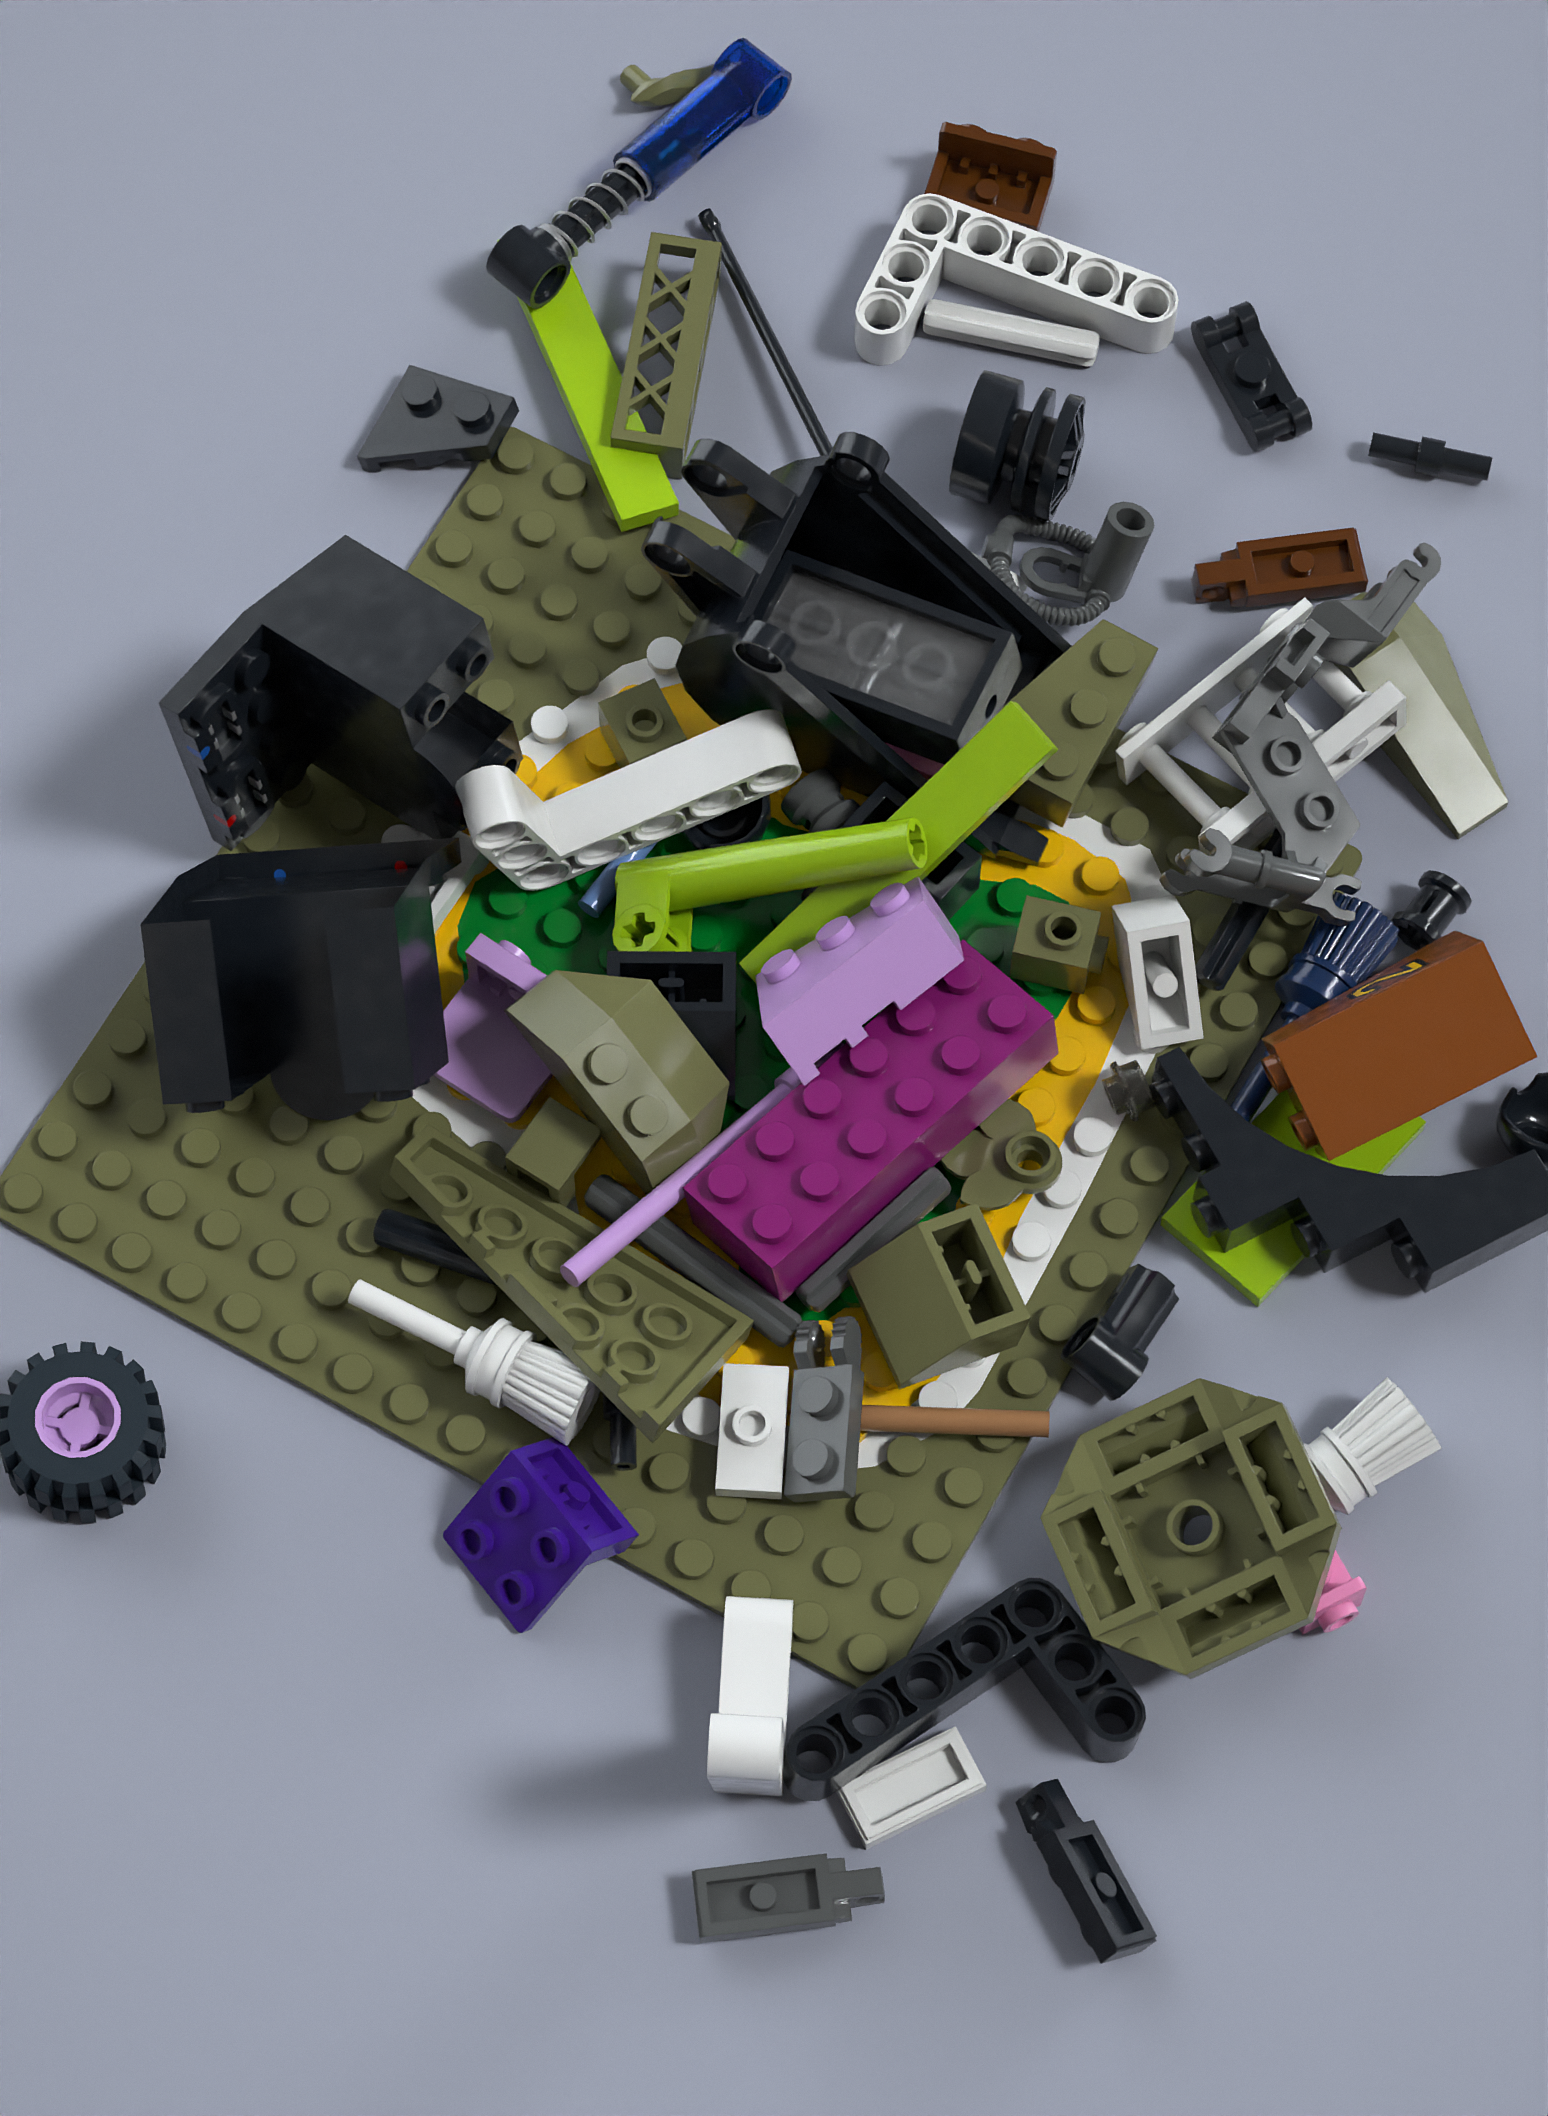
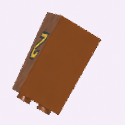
(1397, 1046)

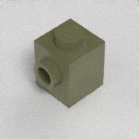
(638, 723)
(1058, 945)

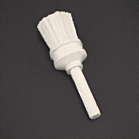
(498, 1364)
(1370, 1446)

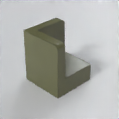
(553, 1150)

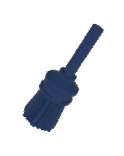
(1326, 967)

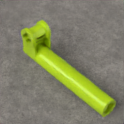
(660, 892)

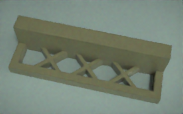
(686, 363)

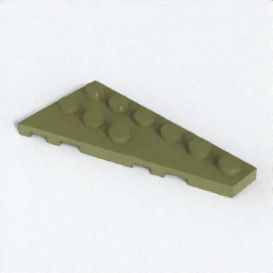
(627, 1327)

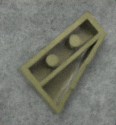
(1079, 710)

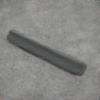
(698, 1263)

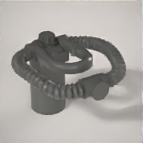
(1103, 570)

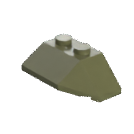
(626, 1067)

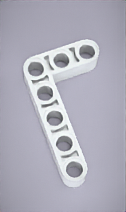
(1004, 277)
(628, 808)
(751, 1723)

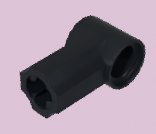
(1113, 1343)

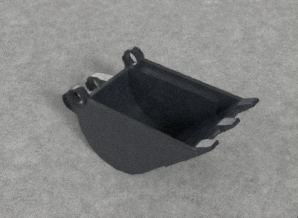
(859, 521)

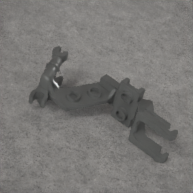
(1287, 767)

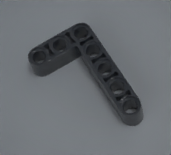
(963, 1680)

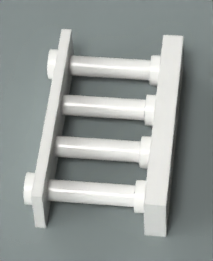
(1365, 725)

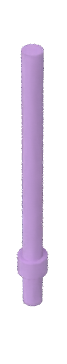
(671, 1191)

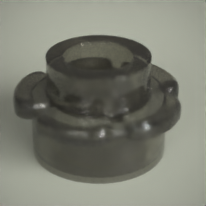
(1128, 1090)

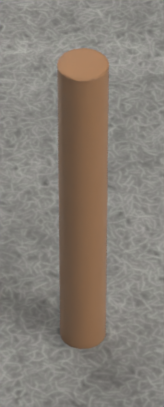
(955, 1421)

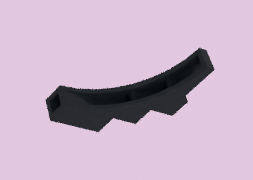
(1340, 1212)

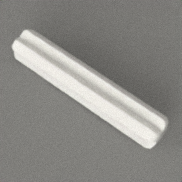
(1011, 332)

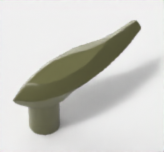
(662, 90)

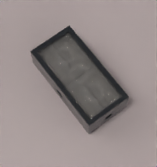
(890, 658)

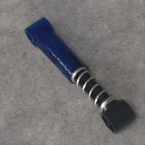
(740, 87)

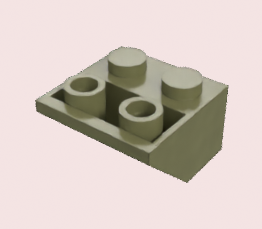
(939, 1297)

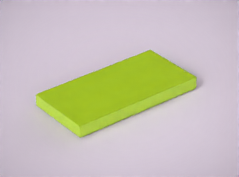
(1269, 1258)

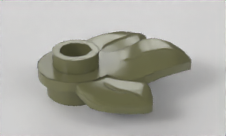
(992, 1154)

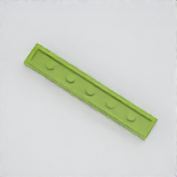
(590, 390)
(949, 810)

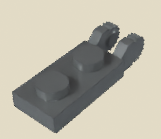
(825, 1413)

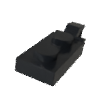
(1086, 1874)

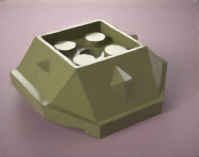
(1125, 1515)

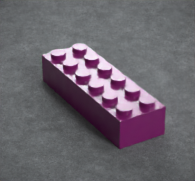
(870, 1123)

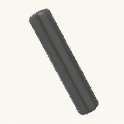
(893, 1221)

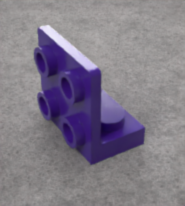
(536, 1530)

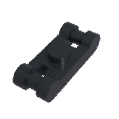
(1250, 377)

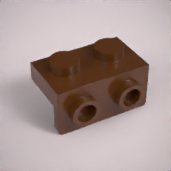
(994, 173)

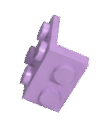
(485, 1049)

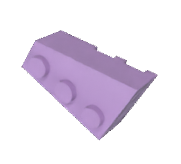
(853, 972)

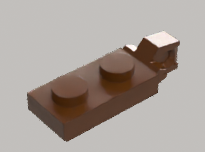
(1284, 570)

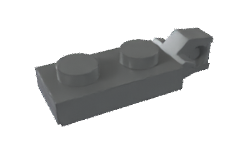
(780, 1896)

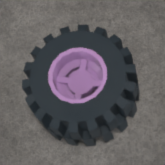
(78, 1405)

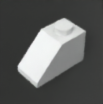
(1158, 970)

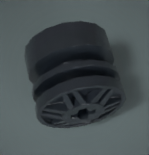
(1017, 445)

